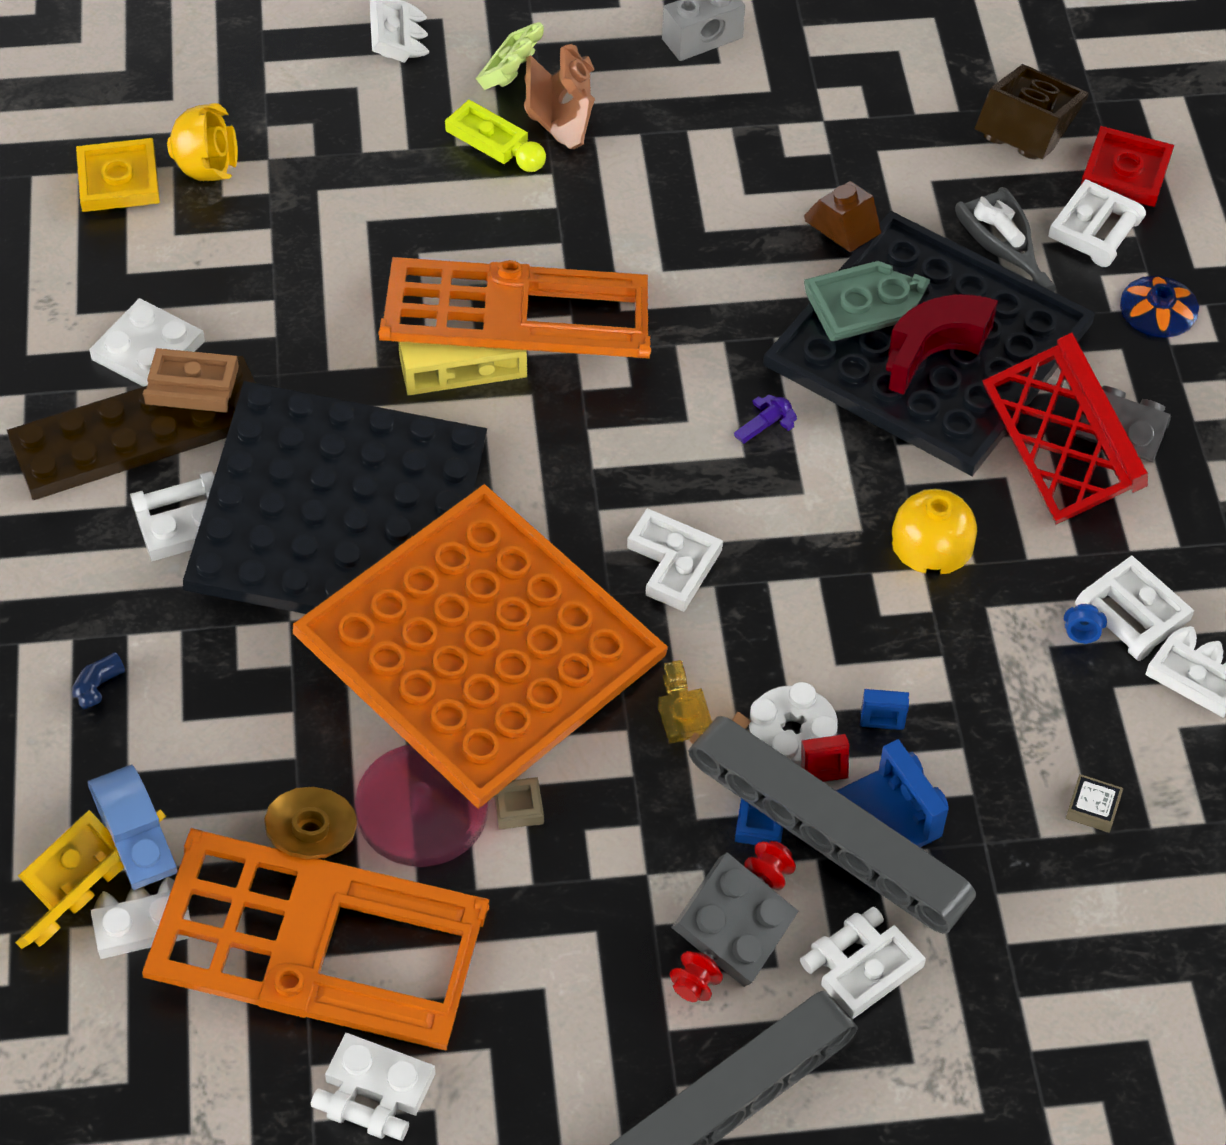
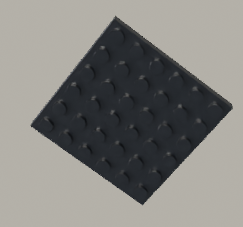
(946, 400)
(322, 494)

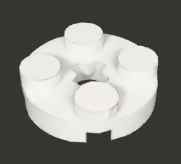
(796, 704)

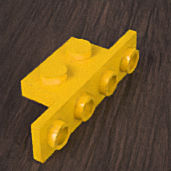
(68, 871)

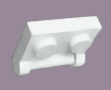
(1087, 214)
(175, 529)
(1144, 599)

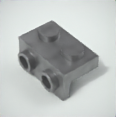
(1142, 421)

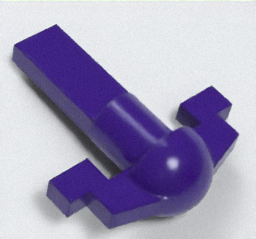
(777, 409)

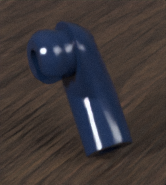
(92, 676)

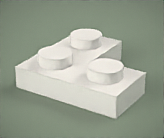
(683, 557)

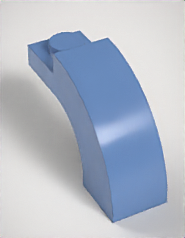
(133, 826)

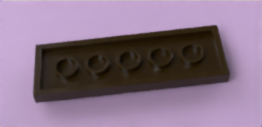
(113, 438)

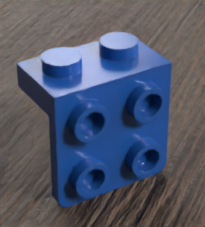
(901, 796)

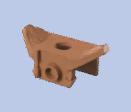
(546, 91)

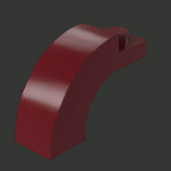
(935, 326)

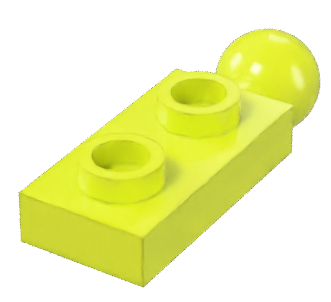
(495, 136)

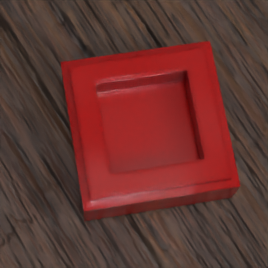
(826, 757)

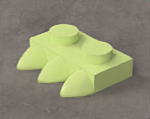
(505, 62)

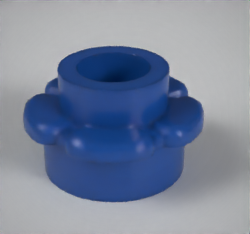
(1084, 623)

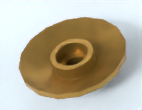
(310, 823)

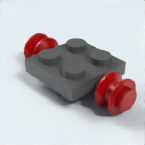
(734, 920)

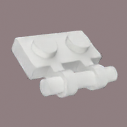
(872, 970)
(379, 1075)

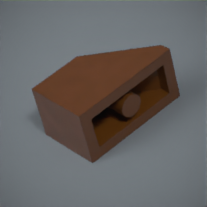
(846, 216)

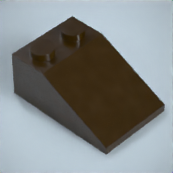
(1029, 111)

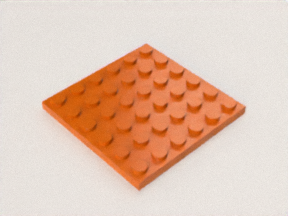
(480, 644)

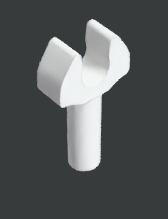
(1000, 216)

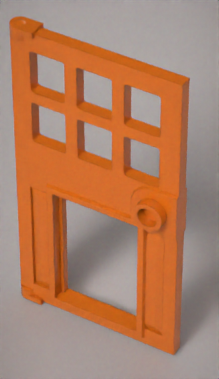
(507, 307)
(297, 955)

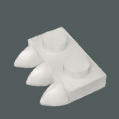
(395, 29)
(1190, 671)
(131, 923)

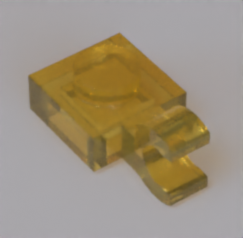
(682, 710)

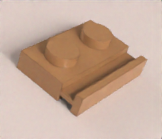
(191, 380)

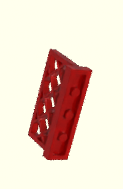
(1098, 413)

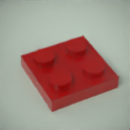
(1129, 164)

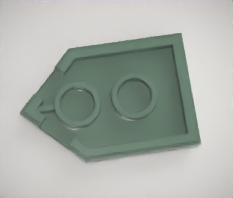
(863, 298)

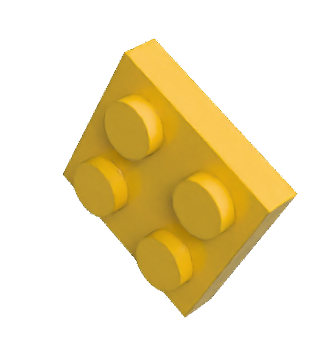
(117, 174)

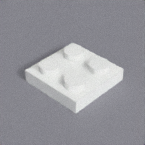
(133, 338)

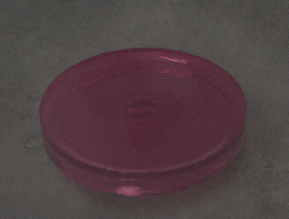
(414, 811)

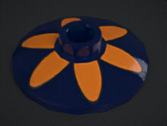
(1159, 306)

